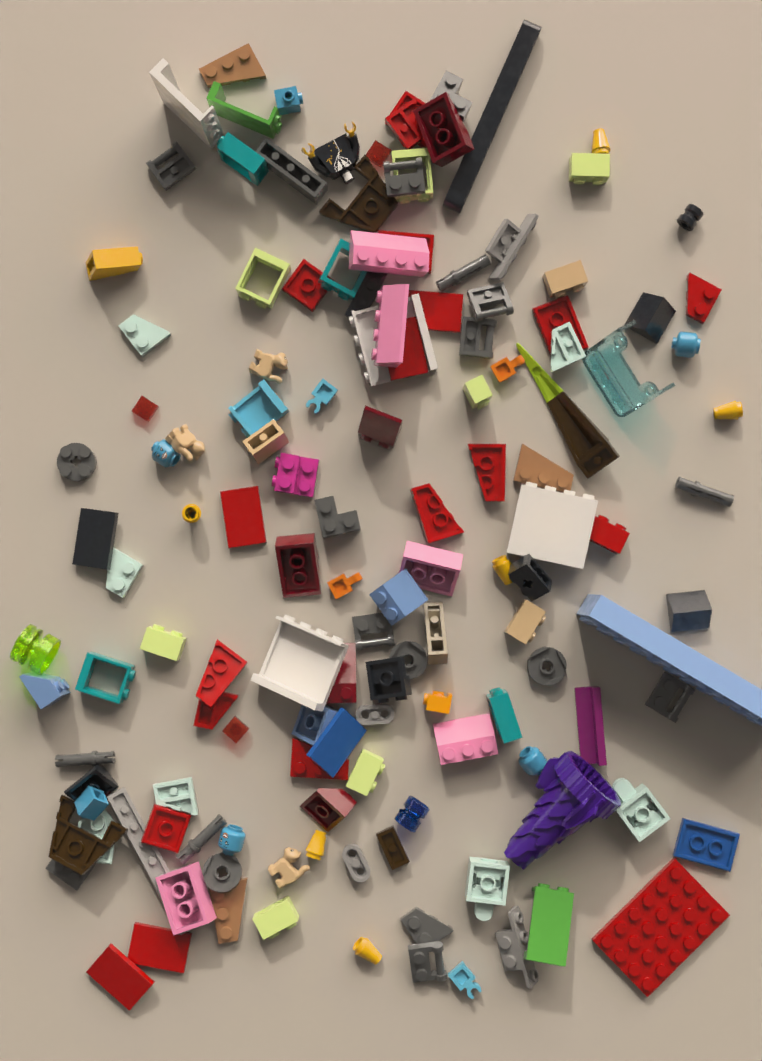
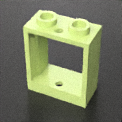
(412, 154)
(271, 261)

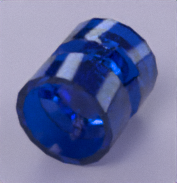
(412, 813)

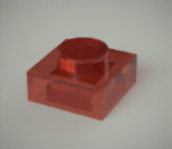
(378, 153)
(145, 408)
(235, 729)

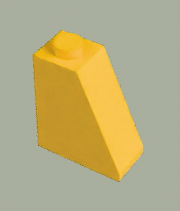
(113, 262)

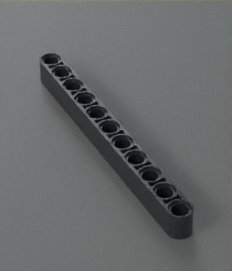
(492, 116)

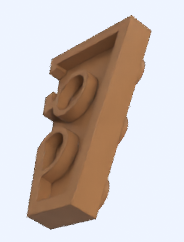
(233, 67)
(540, 470)
(228, 911)

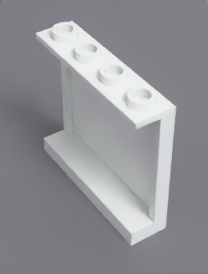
(204, 125)
(364, 323)
(552, 525)
(302, 663)

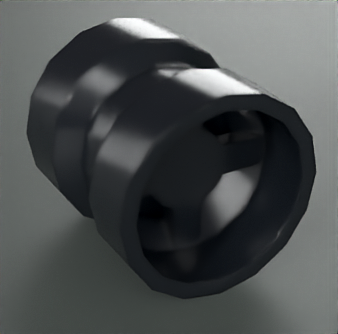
(689, 218)

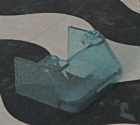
(615, 376)

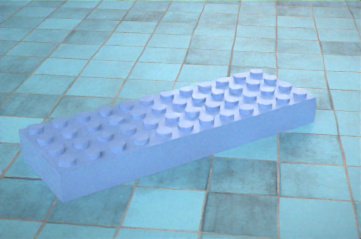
(673, 656)

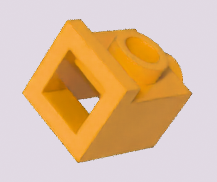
(437, 701)

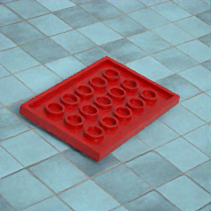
(660, 927)

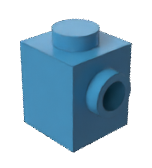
(288, 100)
(91, 803)

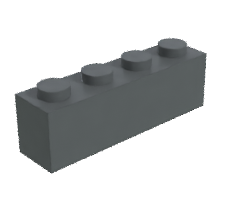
(292, 171)

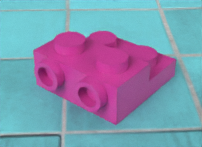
(295, 475)

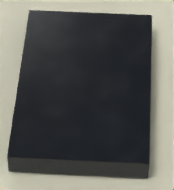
(95, 538)

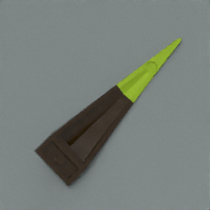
(585, 440)

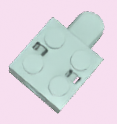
(635, 805)
(485, 885)

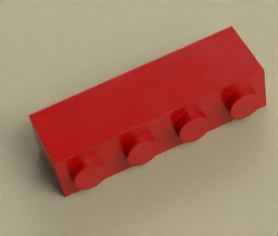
(608, 535)

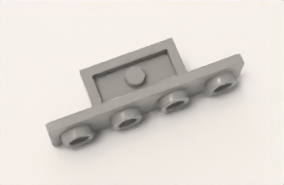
(507, 243)
(512, 947)

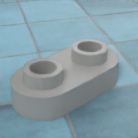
(375, 714)
(356, 862)

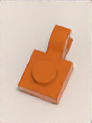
(505, 369)
(342, 585)

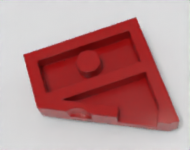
(405, 126)
(700, 297)
(209, 717)

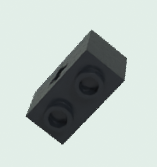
(530, 577)

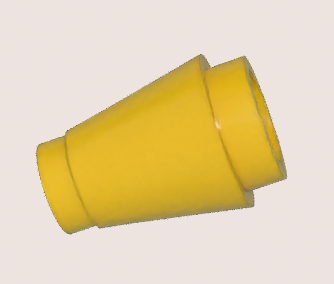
(600, 143)
(729, 411)
(187, 510)
(501, 566)
(316, 845)
(366, 950)

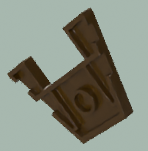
(369, 207)
(76, 846)

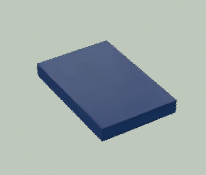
(336, 742)
(706, 844)

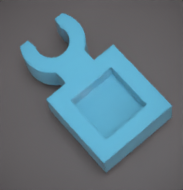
(323, 394)
(463, 978)

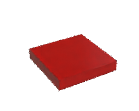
(304, 285)
(166, 828)

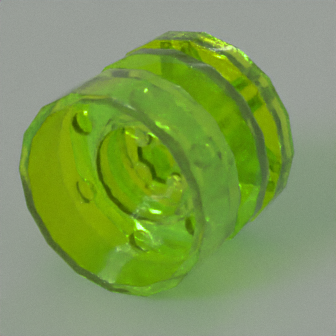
(34, 649)

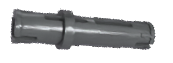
(462, 273)
(696, 488)
(85, 759)
(194, 845)

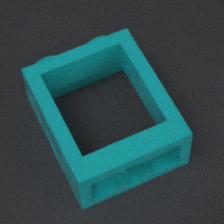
(242, 158)
(328, 284)
(86, 673)
(503, 715)

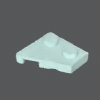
(143, 334)
(564, 347)
(122, 573)
(177, 794)

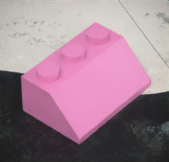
(432, 567)
(465, 739)
(186, 898)

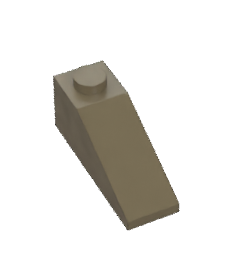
(435, 633)

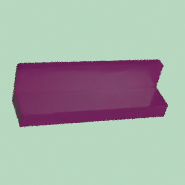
(590, 724)

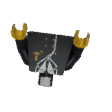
(337, 156)

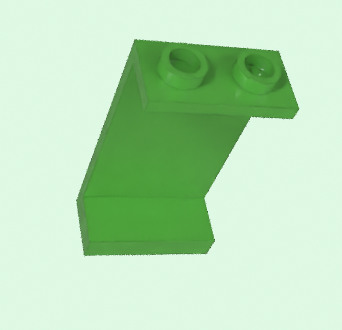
(239, 116)
(549, 925)

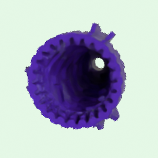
(571, 798)

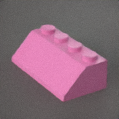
(388, 254)
(390, 325)

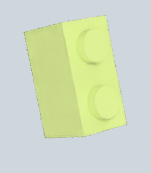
(589, 168)
(477, 392)
(163, 642)
(365, 772)
(276, 918)

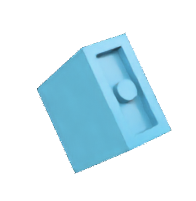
(258, 409)

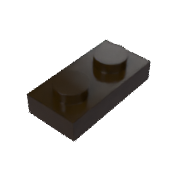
(392, 847)

